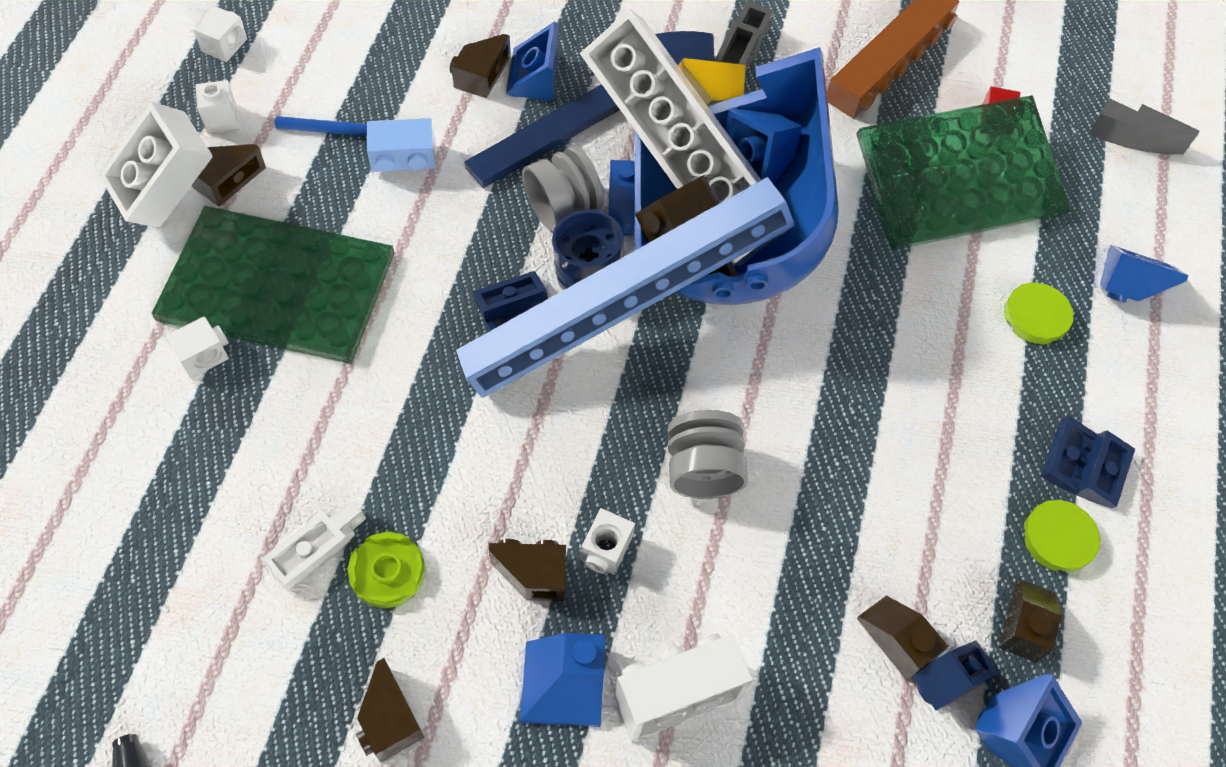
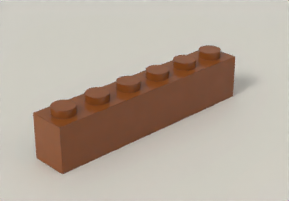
(890, 54)

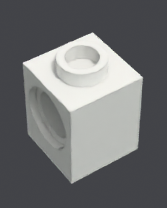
(220, 33)
(217, 106)
(198, 346)
(607, 527)

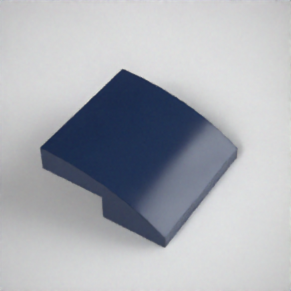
(688, 45)
(509, 299)
(1088, 462)

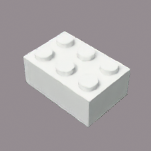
(155, 165)
(681, 685)

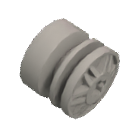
(562, 186)
(707, 454)

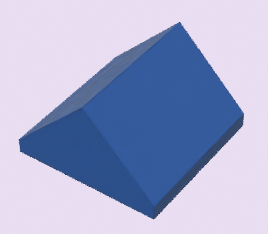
(535, 65)

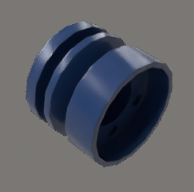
(585, 245)

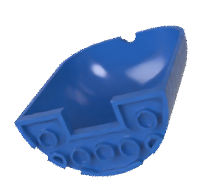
(798, 92)

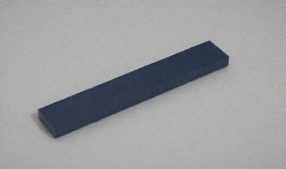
(540, 136)

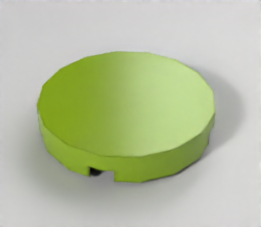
(1038, 313)
(1061, 536)
(386, 570)

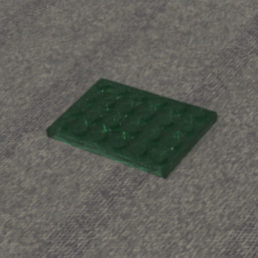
(962, 172)
(276, 283)

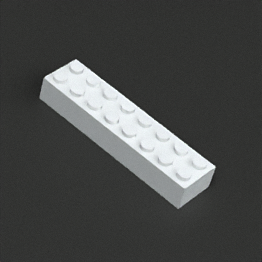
(668, 111)

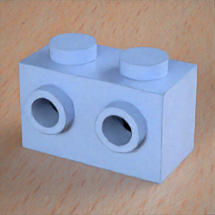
(400, 145)

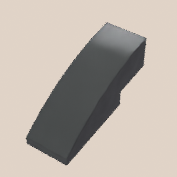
(746, 35)
(1143, 129)

